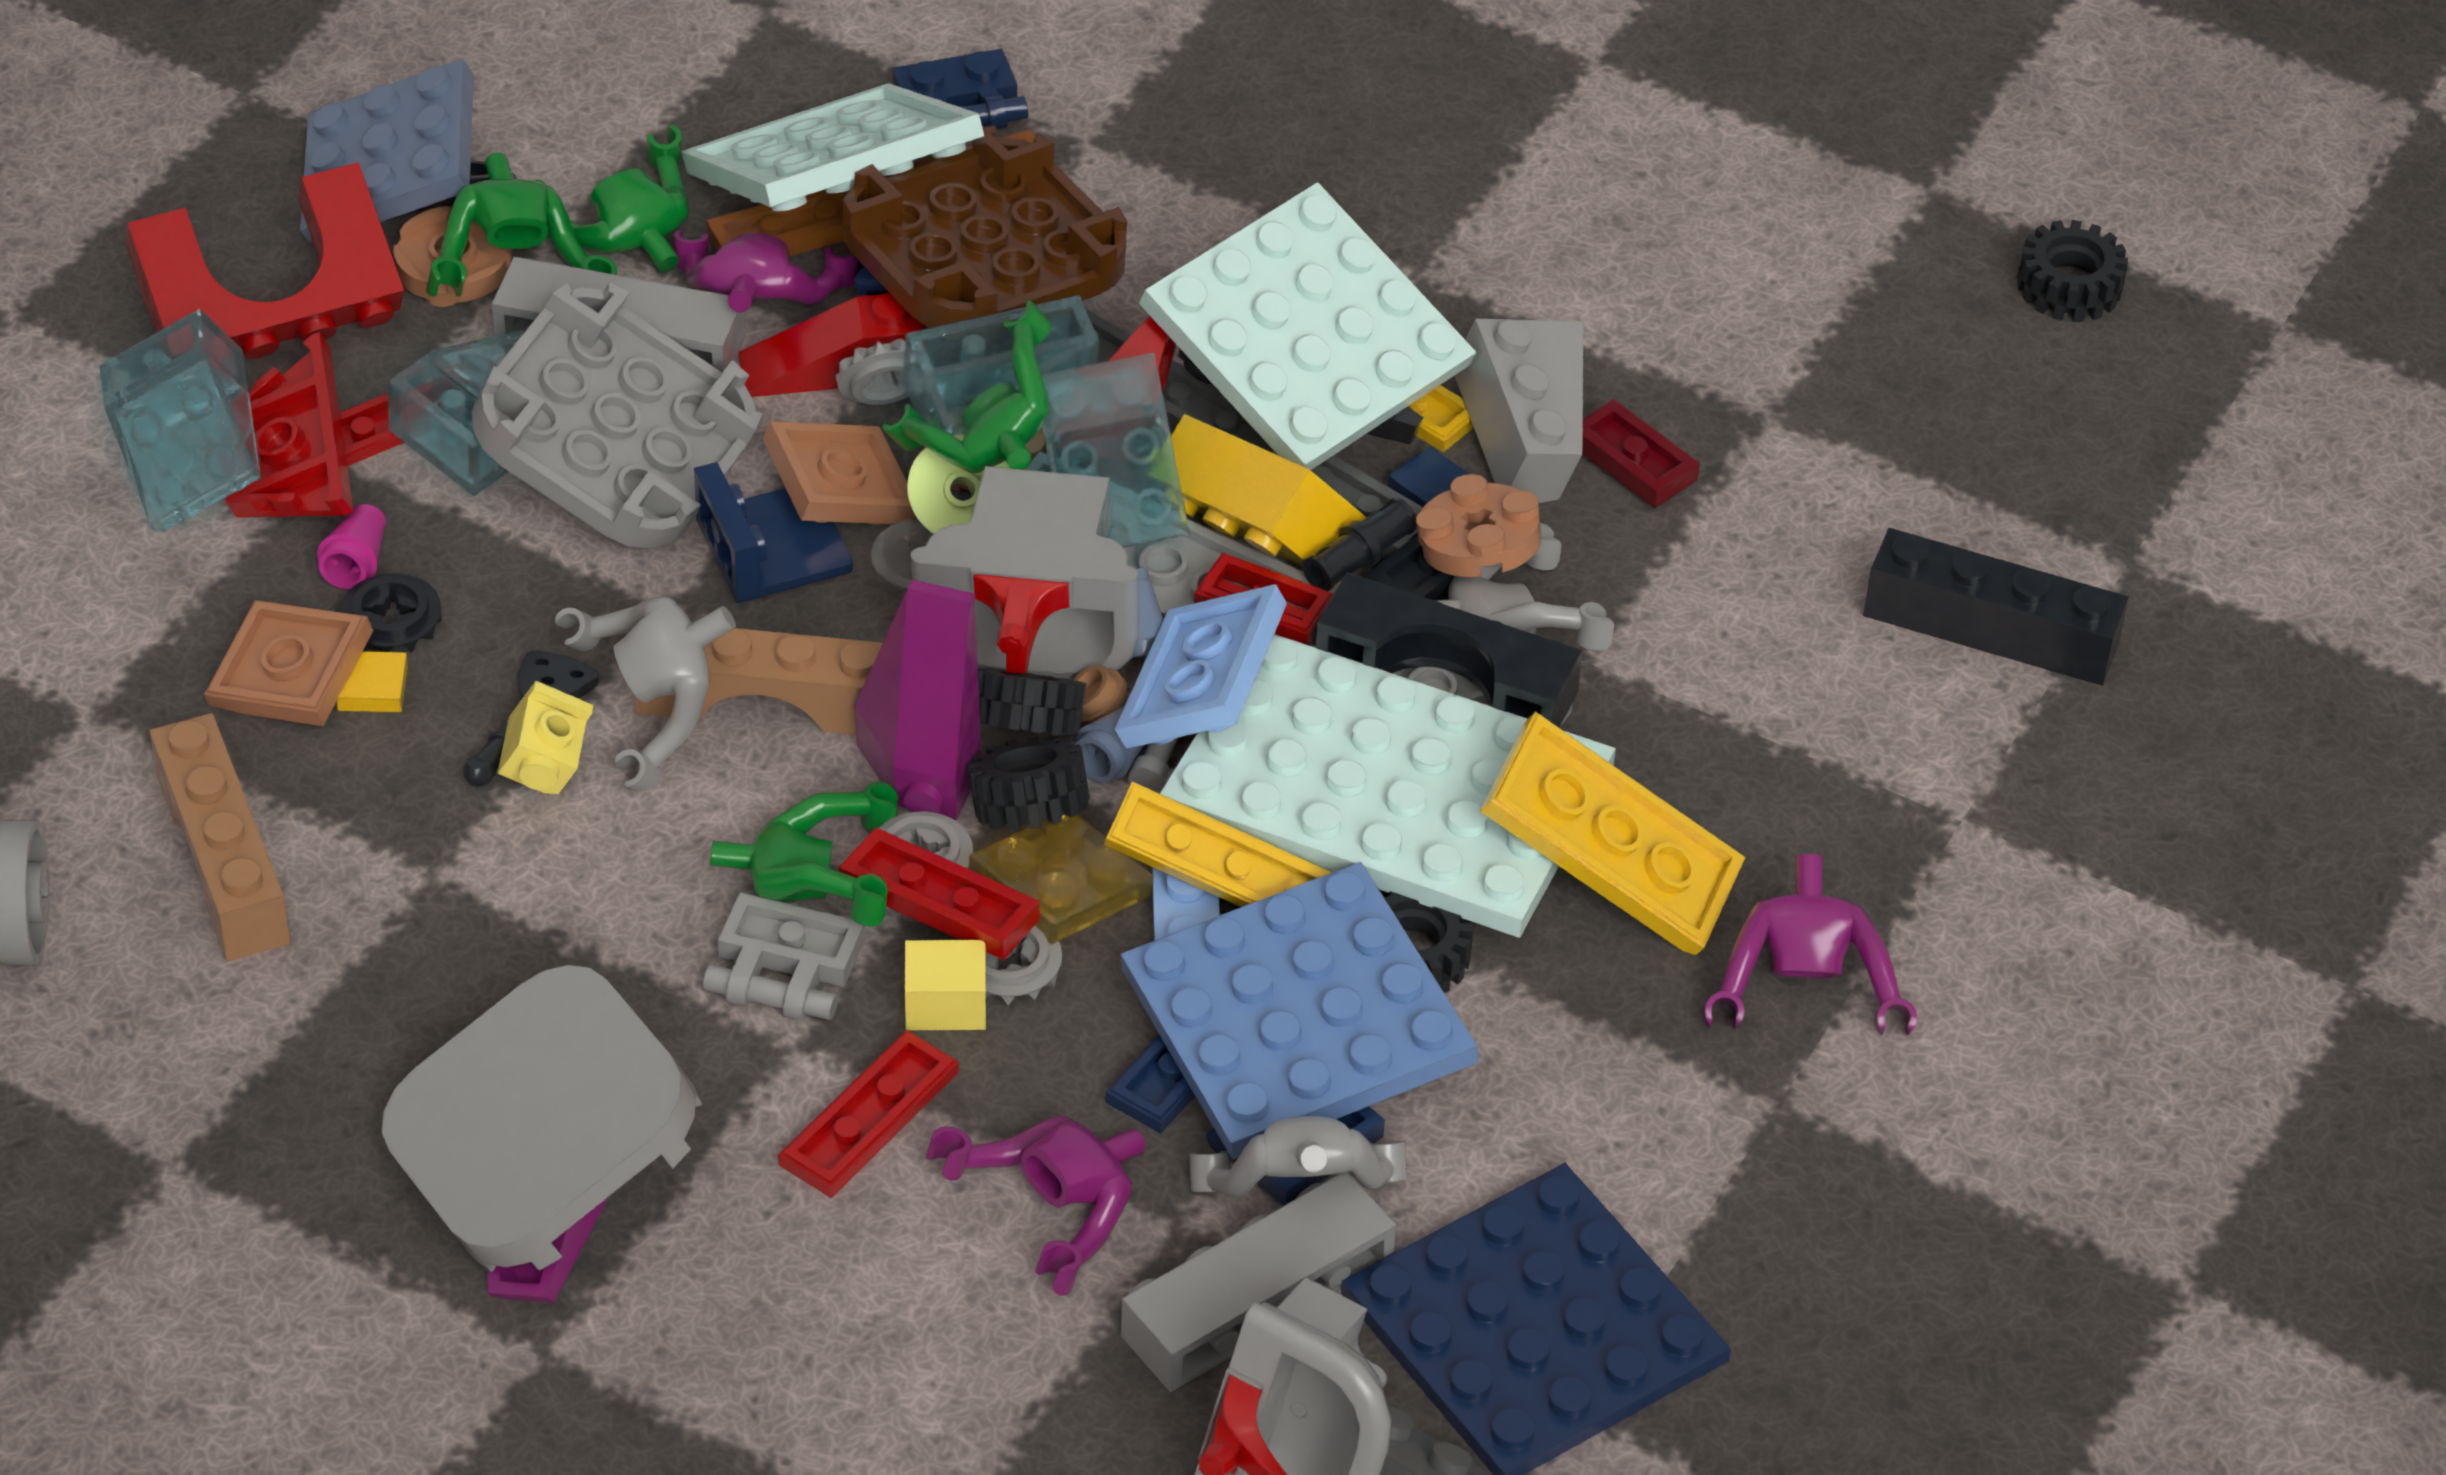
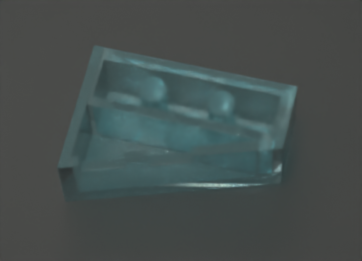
(961, 360)

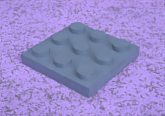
(404, 136)

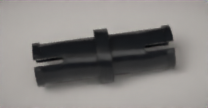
(1360, 544)

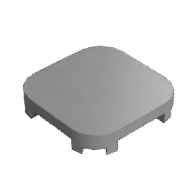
(612, 416)
(538, 1115)

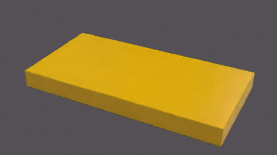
(1613, 834)

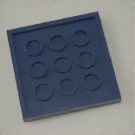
(1535, 1322)

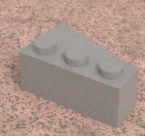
(1527, 401)

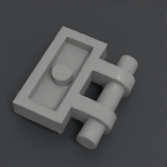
(789, 941)

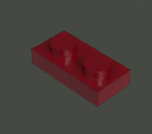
(1637, 454)

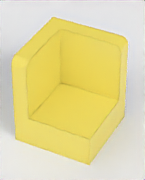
(945, 985)

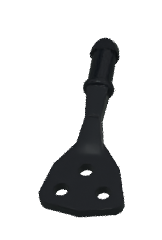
(559, 674)

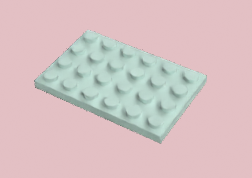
(1376, 774)

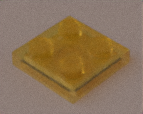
(1067, 872)

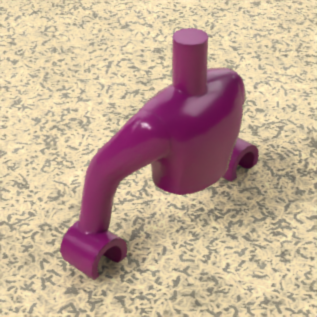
(759, 268)
(1810, 939)
(1064, 1167)

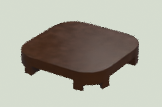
(983, 232)

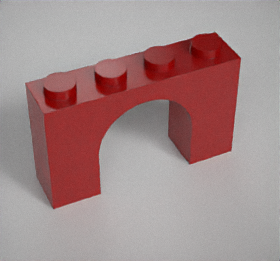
(351, 285)

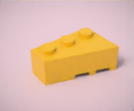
(1256, 493)

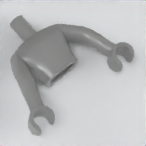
(1516, 607)
(657, 659)
(1300, 1149)

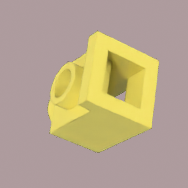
(544, 739)

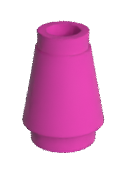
(352, 548)

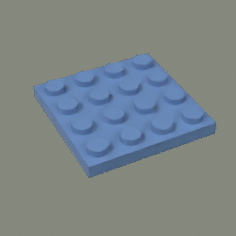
(1298, 1007)

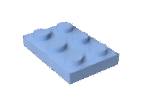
(1201, 667)

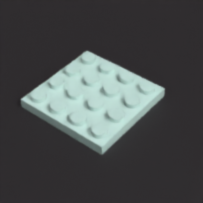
(830, 143)
(1307, 328)

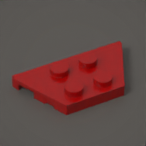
(297, 442)

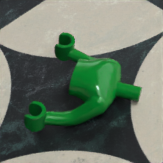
(637, 210)
(513, 217)
(1000, 418)
(796, 867)

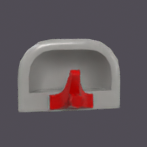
(1041, 574)
(1299, 1393)

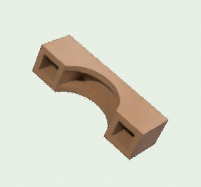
(804, 670)
(222, 836)

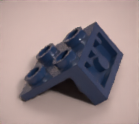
(763, 540)

